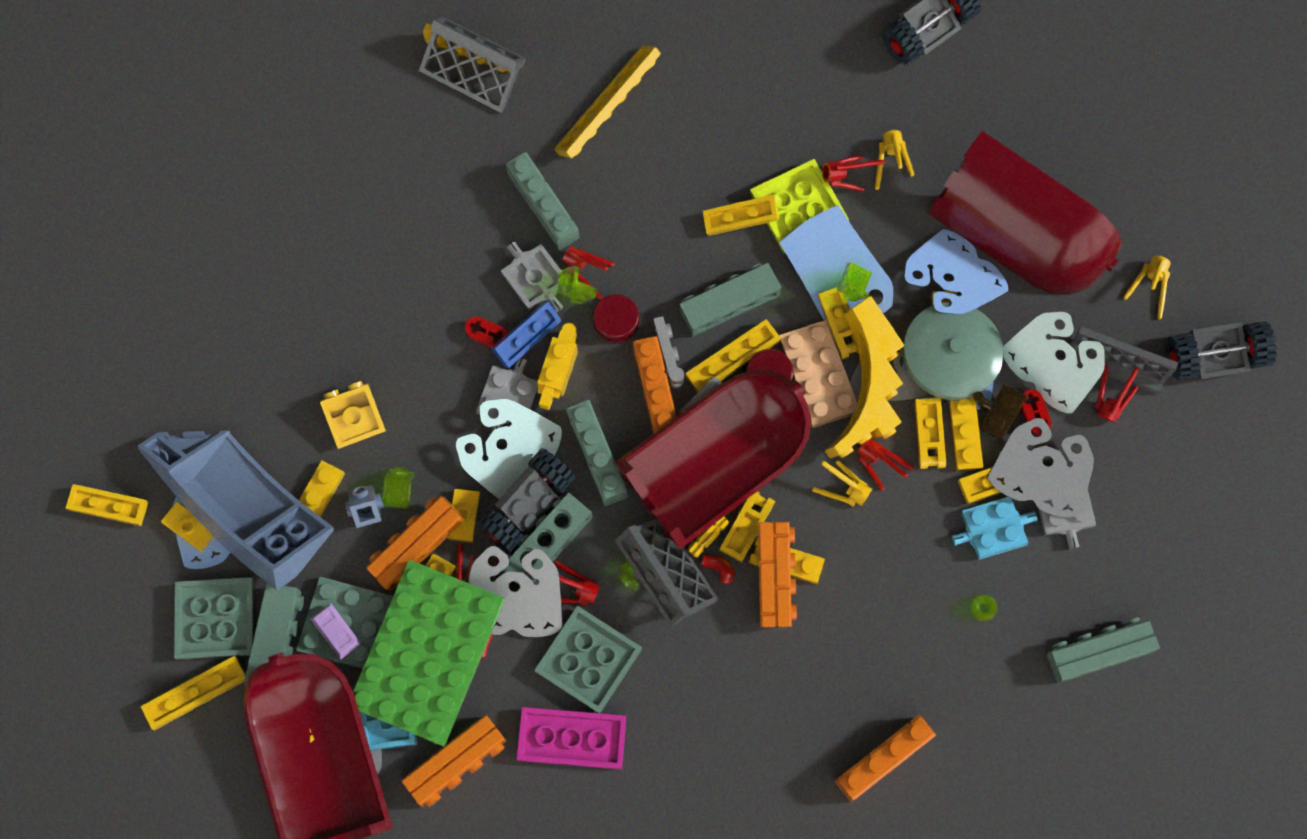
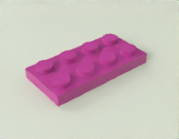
(571, 738)

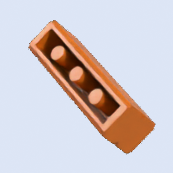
(654, 382)
(416, 542)
(775, 574)
(885, 758)
(453, 761)

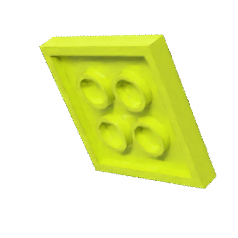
(798, 197)

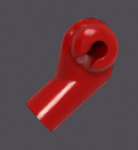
(721, 565)

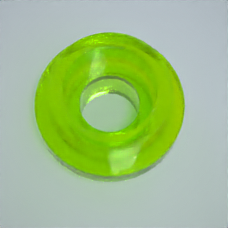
(989, 602)

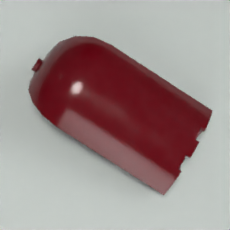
(1027, 220)
(719, 452)
(321, 785)

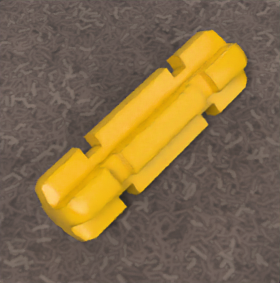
(707, 537)

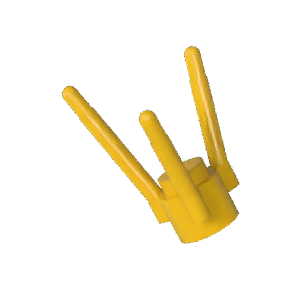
(893, 145)
(1157, 271)
(857, 491)

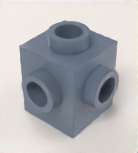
(364, 505)

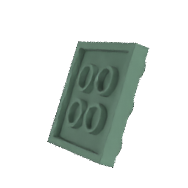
(359, 608)
(214, 618)
(588, 659)

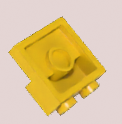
(352, 414)

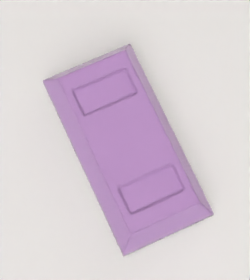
(335, 631)

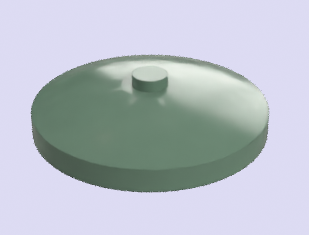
(952, 352)

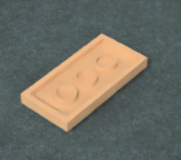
(819, 372)

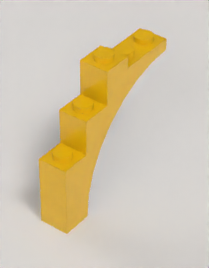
(879, 381)

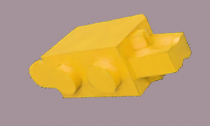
(557, 366)

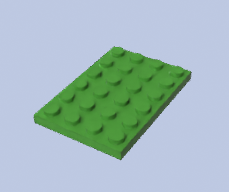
(427, 652)

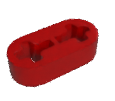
(486, 326)
(1040, 410)

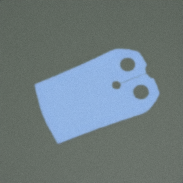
(822, 250)

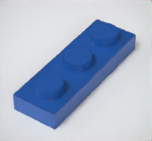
(526, 334)

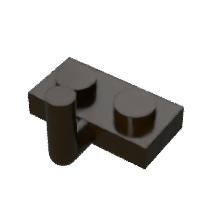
(1001, 411)

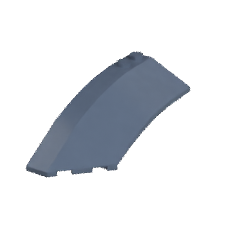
(238, 502)

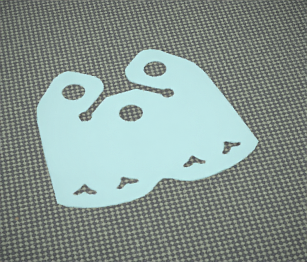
(1045, 370)
(524, 439)

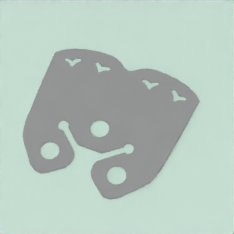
(1042, 483)
(531, 602)

